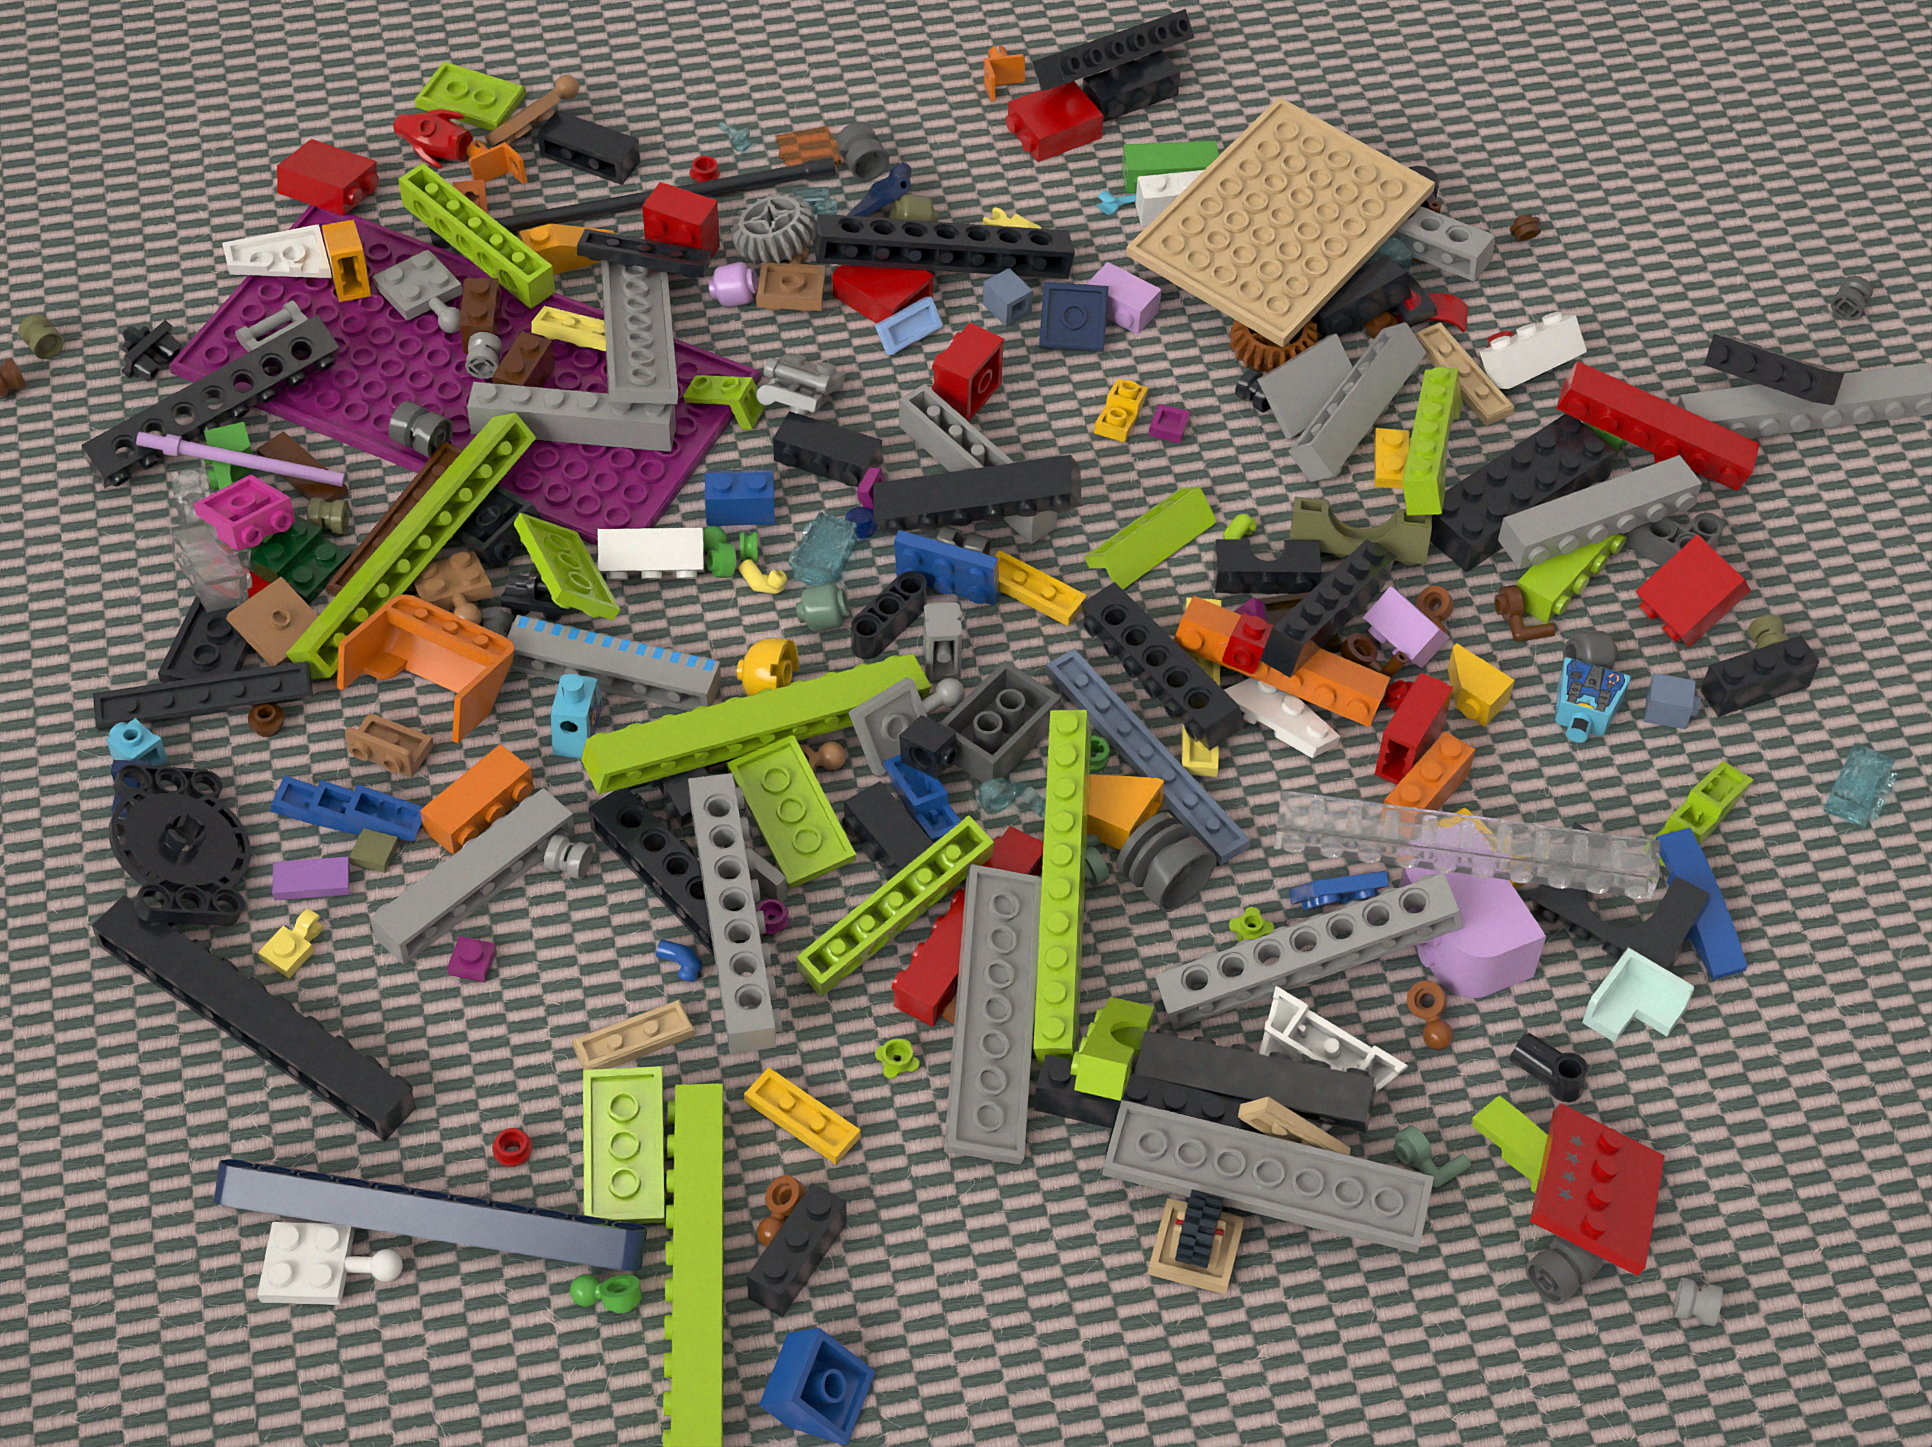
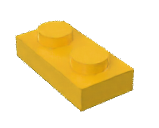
(1390, 457)

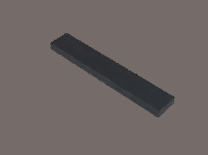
(204, 695)

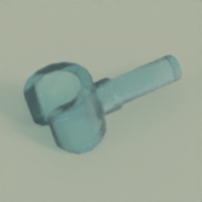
(739, 138)

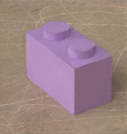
(1130, 299)
(1405, 627)

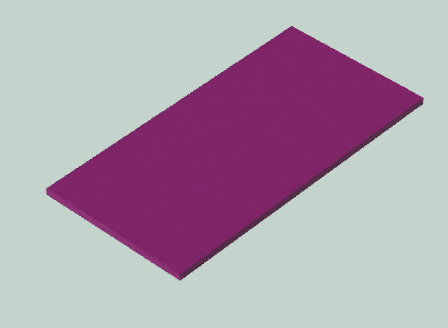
(414, 360)

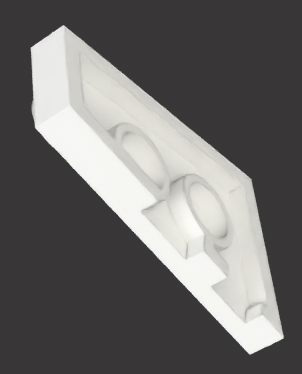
(282, 253)
(1285, 714)

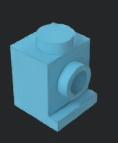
(134, 741)

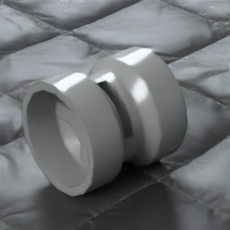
(483, 355)
(568, 856)
(1701, 1302)

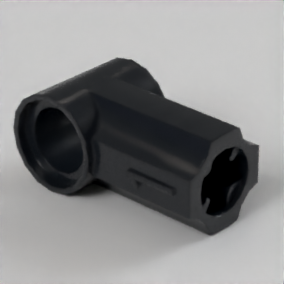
(1550, 1067)

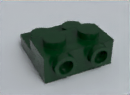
(300, 558)

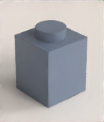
(1007, 297)
(1671, 701)

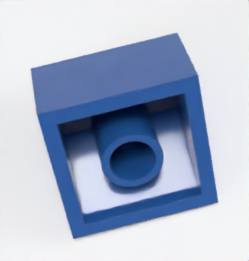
(739, 497)
(817, 1386)

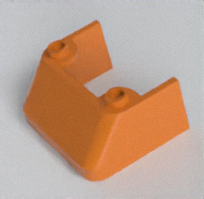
(434, 646)

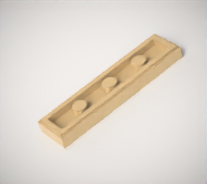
(1476, 387)

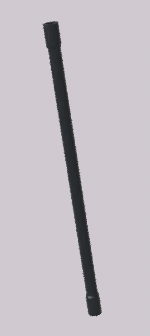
(808, 170)

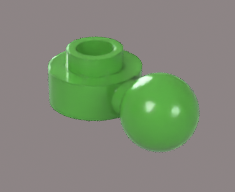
(720, 555)
(617, 1293)

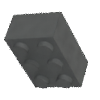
(1001, 722)

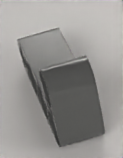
(1666, 537)

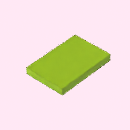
(477, 96)

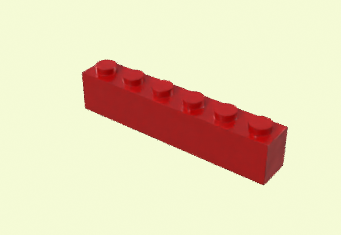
(1657, 425)
(934, 967)

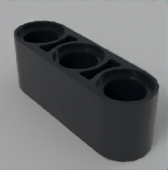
(888, 615)

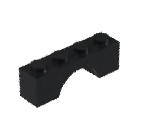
(1774, 370)

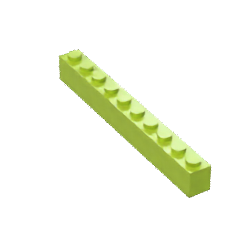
(414, 540)
(740, 724)
(1063, 886)
(697, 1268)

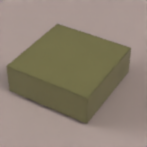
(374, 850)

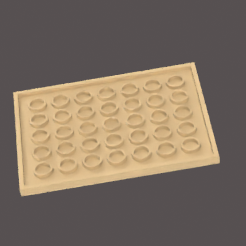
(1280, 221)

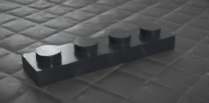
(644, 253)

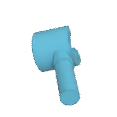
(1111, 204)

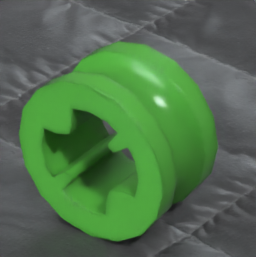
(749, 546)
(1100, 761)

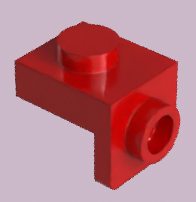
(1247, 643)

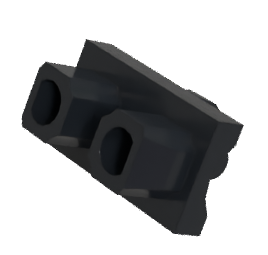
(143, 345)
(529, 594)

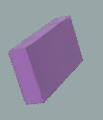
(311, 878)

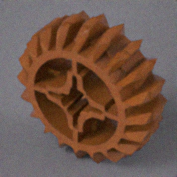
(1265, 354)

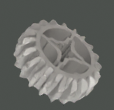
(773, 228)

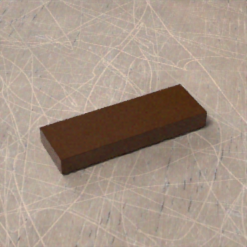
(286, 449)

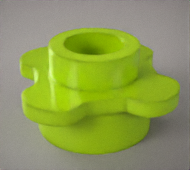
(1253, 917)
(897, 1048)

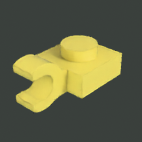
(289, 948)

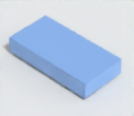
(909, 325)

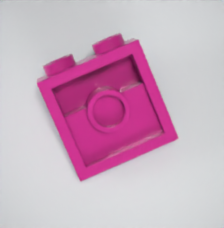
(246, 512)

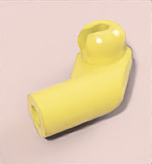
(772, 583)

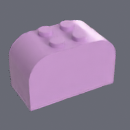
(1497, 942)

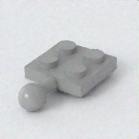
(420, 286)
(892, 712)

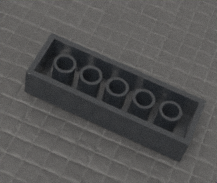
(1537, 470)

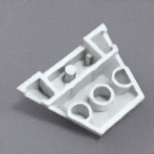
(1307, 1037)

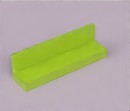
(1153, 536)

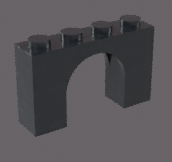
(1657, 938)

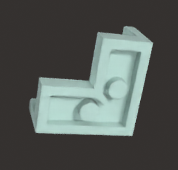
(1637, 990)

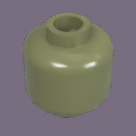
(914, 208)

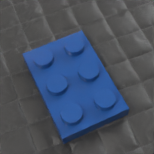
(948, 567)
(1340, 890)

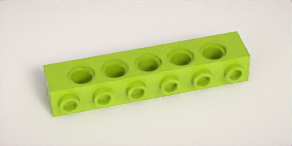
(477, 235)
(894, 906)

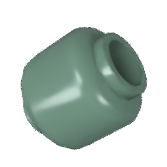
(823, 607)

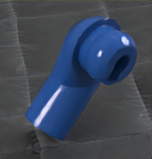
(683, 956)

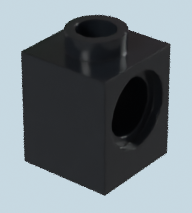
(928, 747)

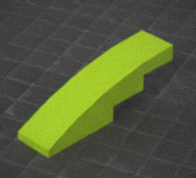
(1708, 803)
(1515, 1134)

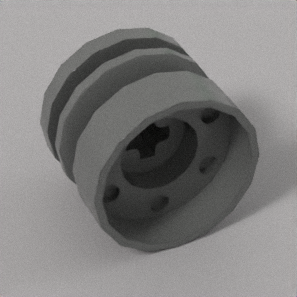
(1166, 862)

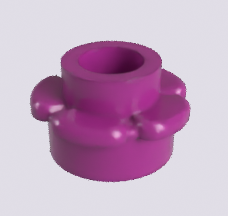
(777, 910)

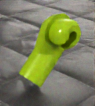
(1239, 526)

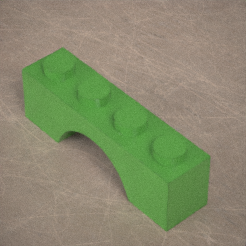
(233, 438)

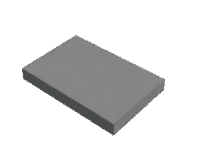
(1305, 384)

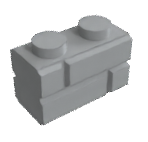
(942, 640)

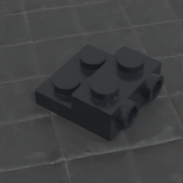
(491, 528)

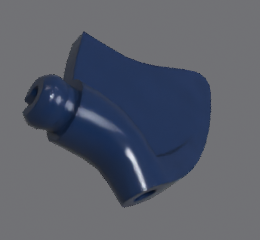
(884, 191)

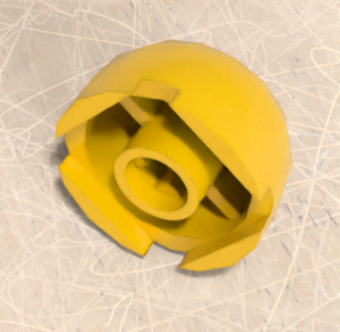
(768, 665)

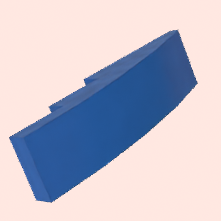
(922, 798)
(347, 809)
(1715, 932)

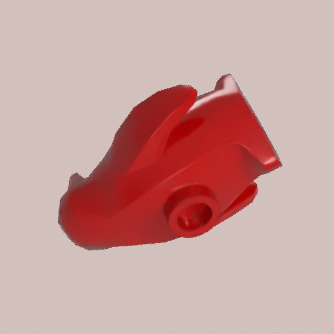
(434, 135)

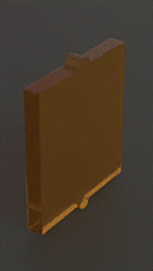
(806, 146)

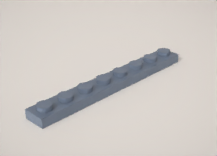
(1148, 755)

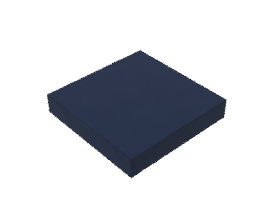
(1073, 316)

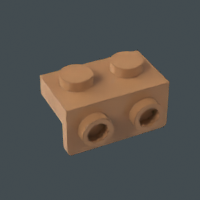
(388, 745)

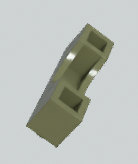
(1402, 534)

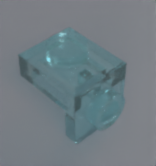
(818, 199)

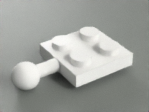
(312, 1261)

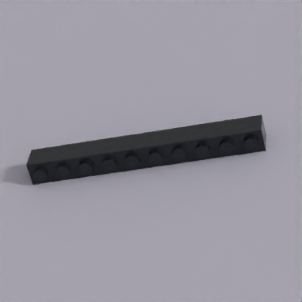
(257, 1019)

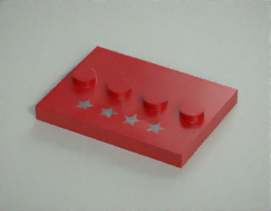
(1598, 1189)

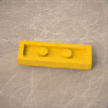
(1038, 589)
(802, 1115)

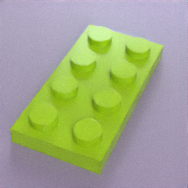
(566, 567)
(791, 811)
(624, 1144)

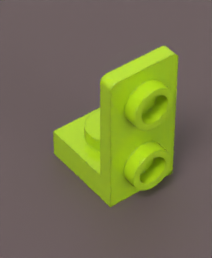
(726, 390)

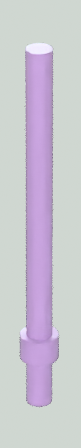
(174, 445)

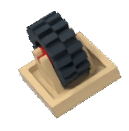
(1197, 1243)

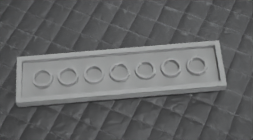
(638, 335)
(994, 1016)
(1269, 1176)

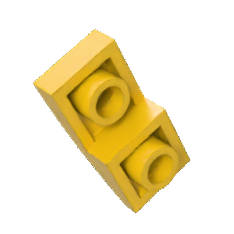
(1121, 410)

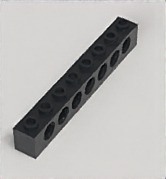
(942, 246)
(308, 336)

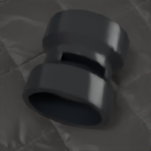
(1250, 389)

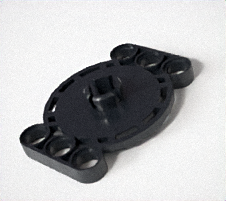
(157, 831)

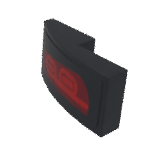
(1416, 308)

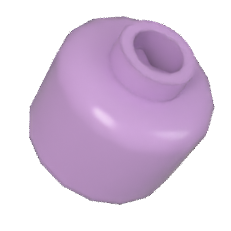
(733, 284)

